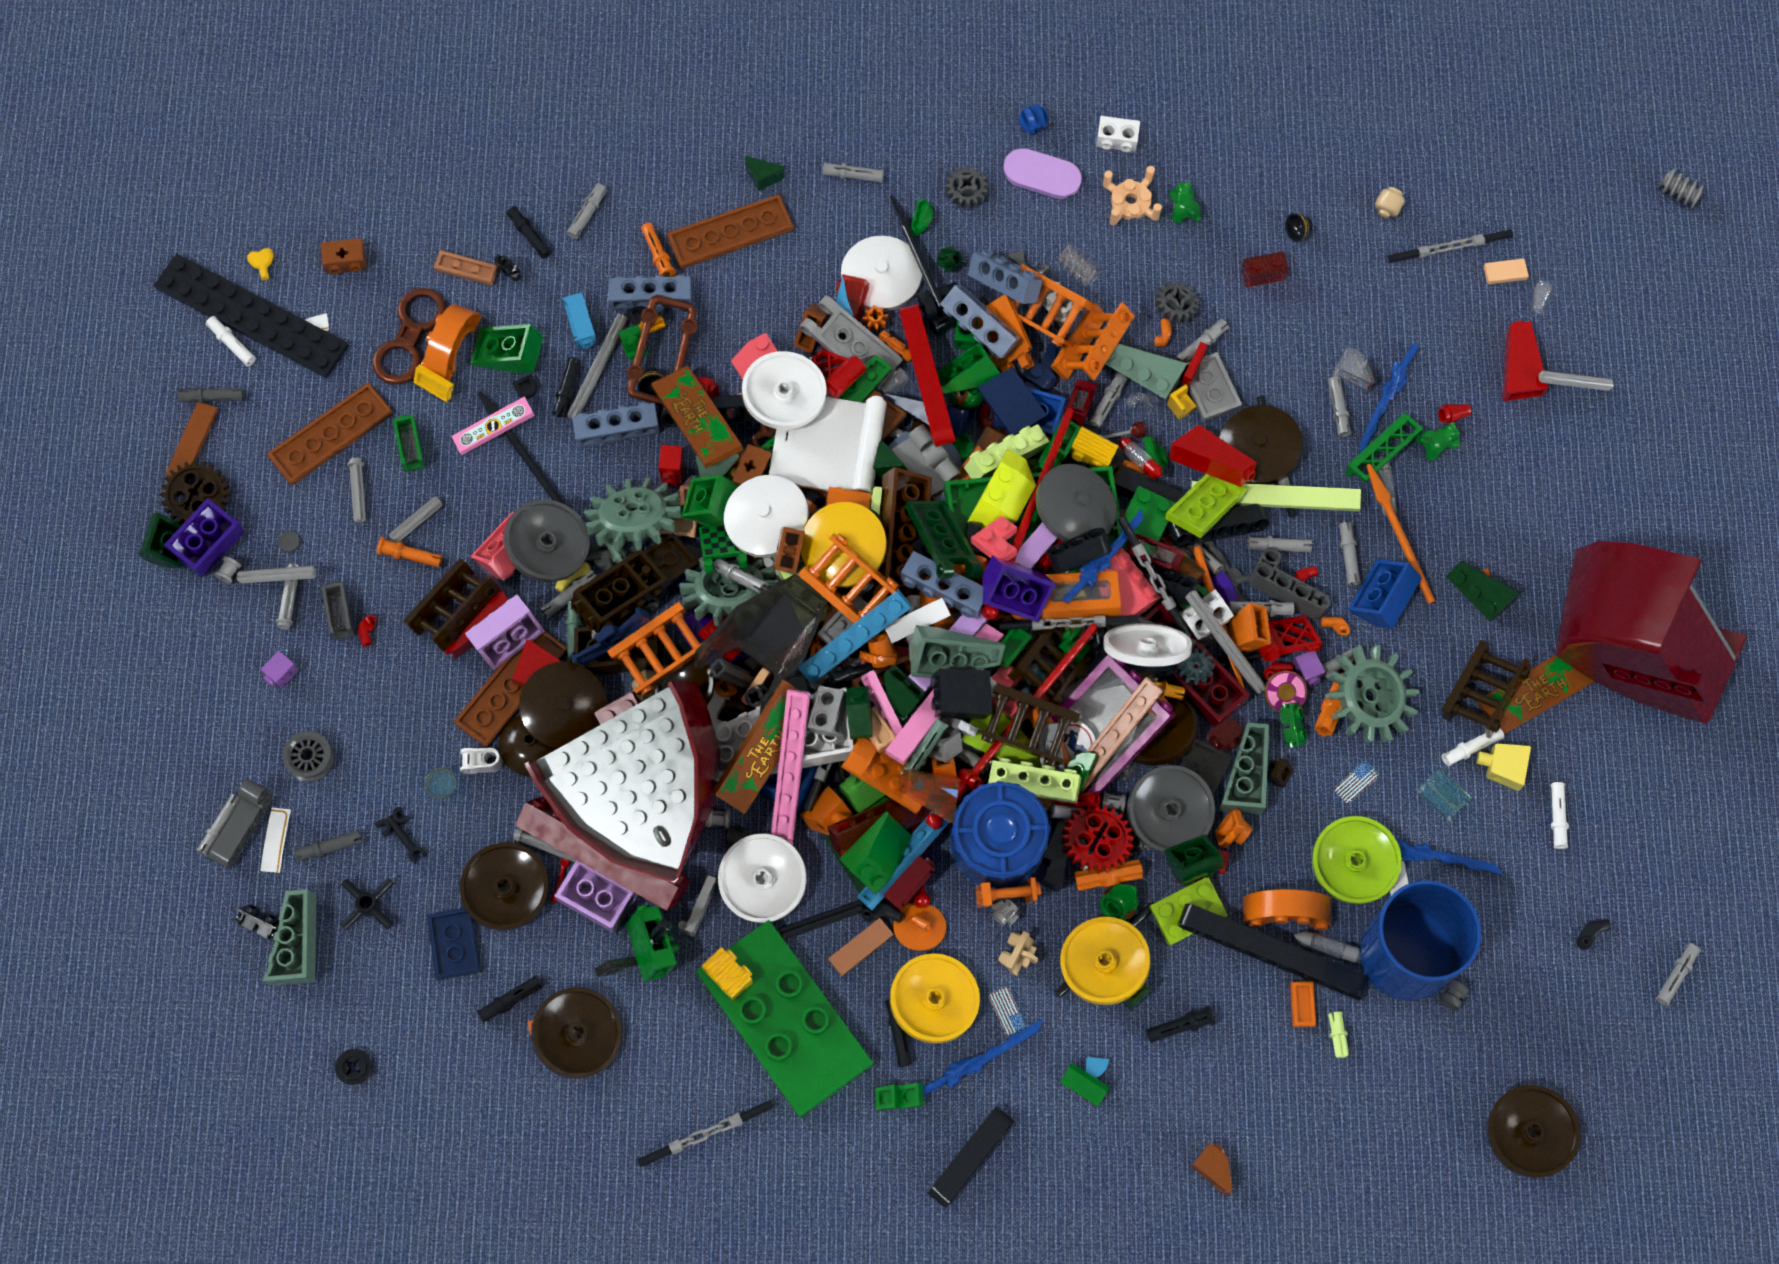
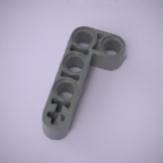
(1286, 588)
(241, 824)

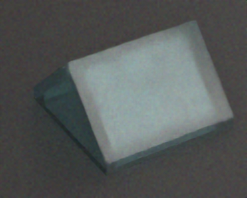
(1444, 794)

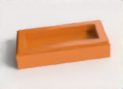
(1302, 1004)

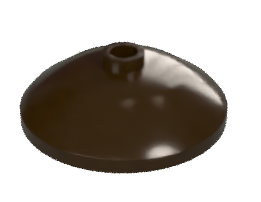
(688, 673)
(516, 751)

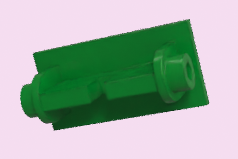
(1296, 733)

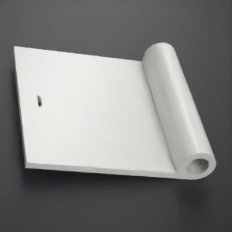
(833, 447)

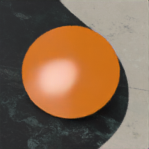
(920, 928)

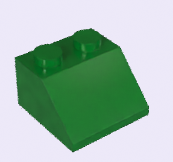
(708, 499)

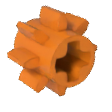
(873, 313)

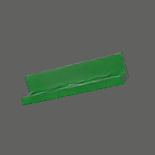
(1381, 444)

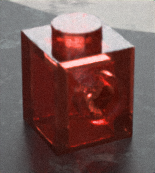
(1225, 735)

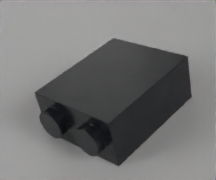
(961, 693)

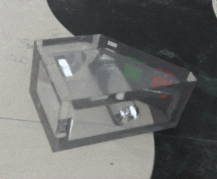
(1355, 369)

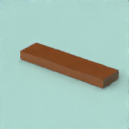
(193, 437)

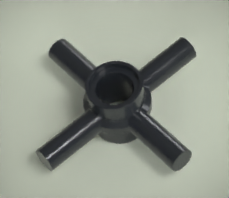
(373, 910)

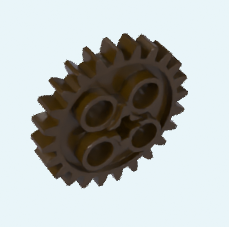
(178, 486)

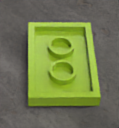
(1169, 909)

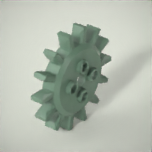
(651, 515)
(711, 589)
(1389, 696)

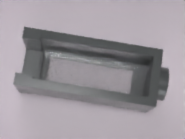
(337, 610)

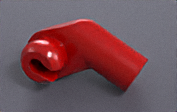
(1276, 667)

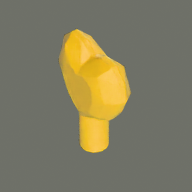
(261, 261)

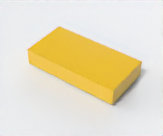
(433, 383)

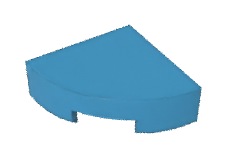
(1096, 1066)

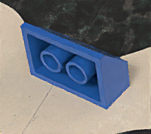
(1053, 407)
(1385, 593)

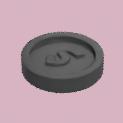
(289, 542)

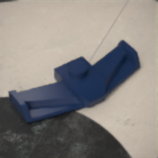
(1041, 375)
(610, 636)

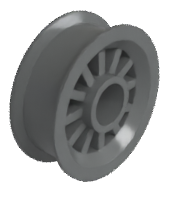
(299, 740)

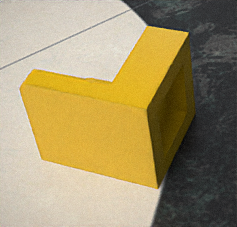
(1181, 403)

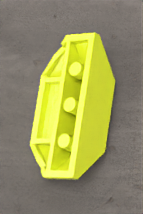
(1006, 491)

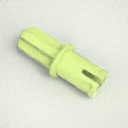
(1338, 1034)

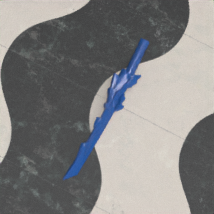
(1389, 390)
(1090, 570)
(1424, 852)
(958, 1069)

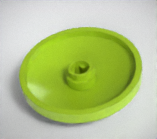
(1356, 860)

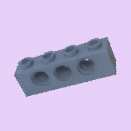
(1005, 277)
(620, 285)
(1007, 337)
(608, 433)
(920, 565)

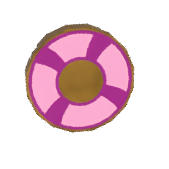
(1285, 688)

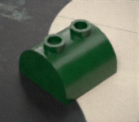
(157, 534)
(1194, 860)

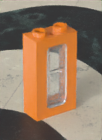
(1100, 600)

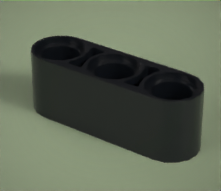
(1079, 550)

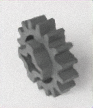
(966, 185)
(1176, 302)

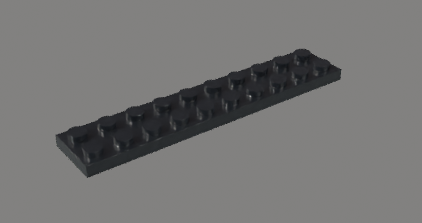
(251, 315)

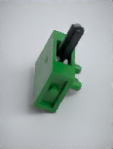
(651, 942)

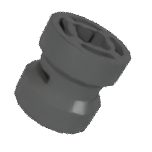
(1453, 995)

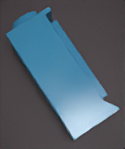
(579, 321)

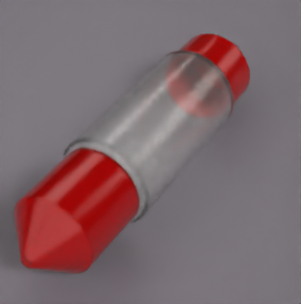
(1140, 457)

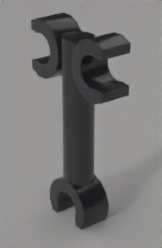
(393, 823)

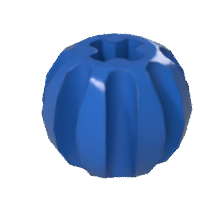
(1033, 119)

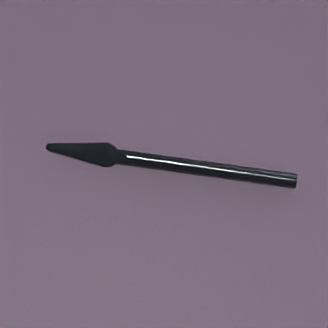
(919, 258)
(491, 408)

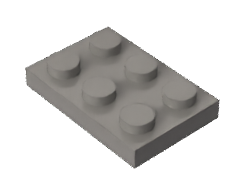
(1213, 389)

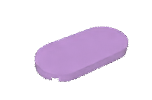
(1042, 173)

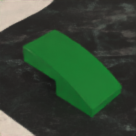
(899, 1097)

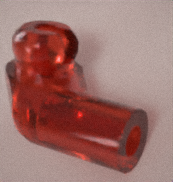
(983, 416)

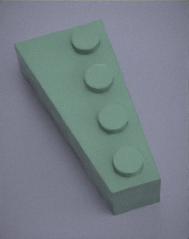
(1147, 369)
(1248, 775)
(295, 941)

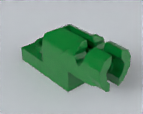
(1067, 442)

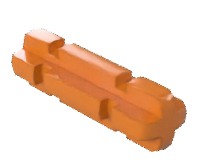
(895, 345)

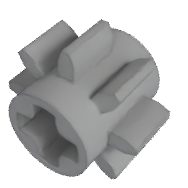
(1005, 912)

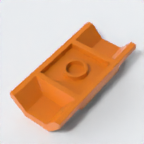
(878, 771)

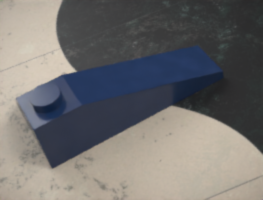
(959, 418)

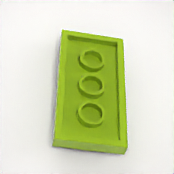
(1204, 505)

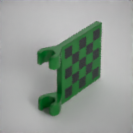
(717, 545)

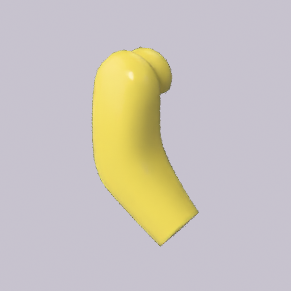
(563, 584)

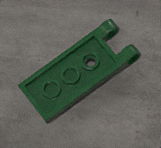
(943, 538)

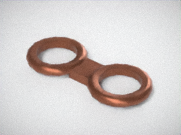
(407, 336)

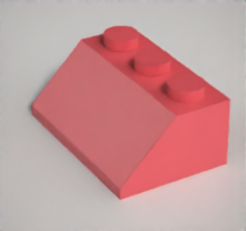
(751, 352)
(492, 554)
(1135, 591)

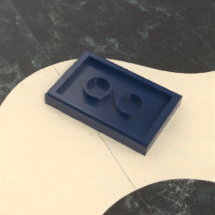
(1012, 402)
(453, 944)

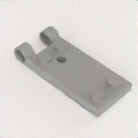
(858, 339)

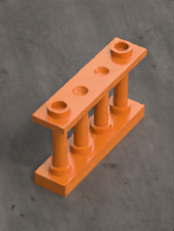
(1062, 295)
(1082, 336)
(828, 588)
(639, 640)
(986, 895)

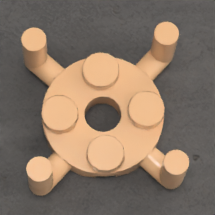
(1133, 189)

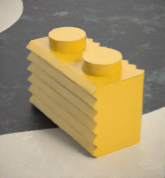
(1092, 449)
(728, 973)

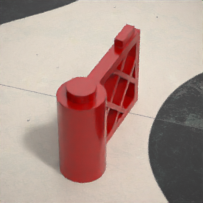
(839, 377)
(1277, 648)

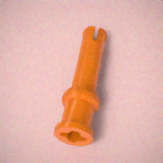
(660, 257)
(399, 551)

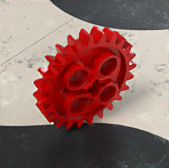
(1116, 848)

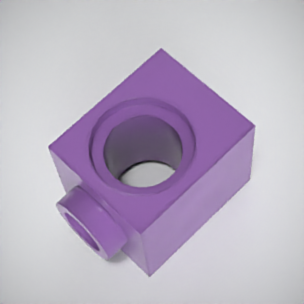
(1309, 668)
(278, 670)

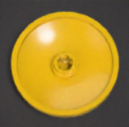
(858, 526)
(1105, 960)
(934, 998)

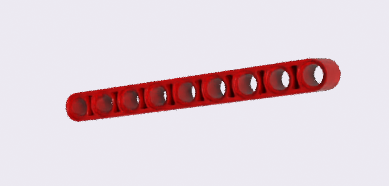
(927, 376)

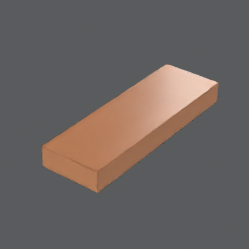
(466, 268)
(860, 947)

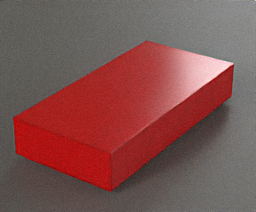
(1194, 364)

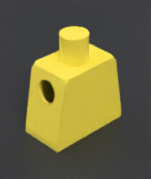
(1506, 764)

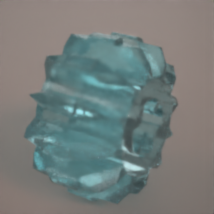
(1203, 670)

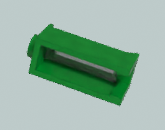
(408, 443)

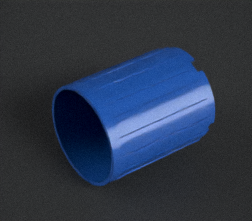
(999, 834)
(1420, 940)

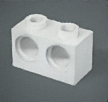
(1118, 129)
(1213, 601)

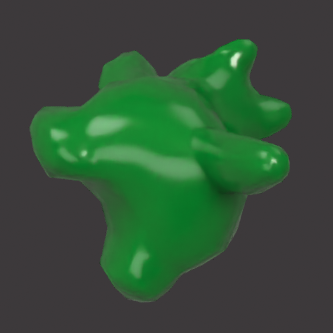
(1184, 203)
(1438, 440)

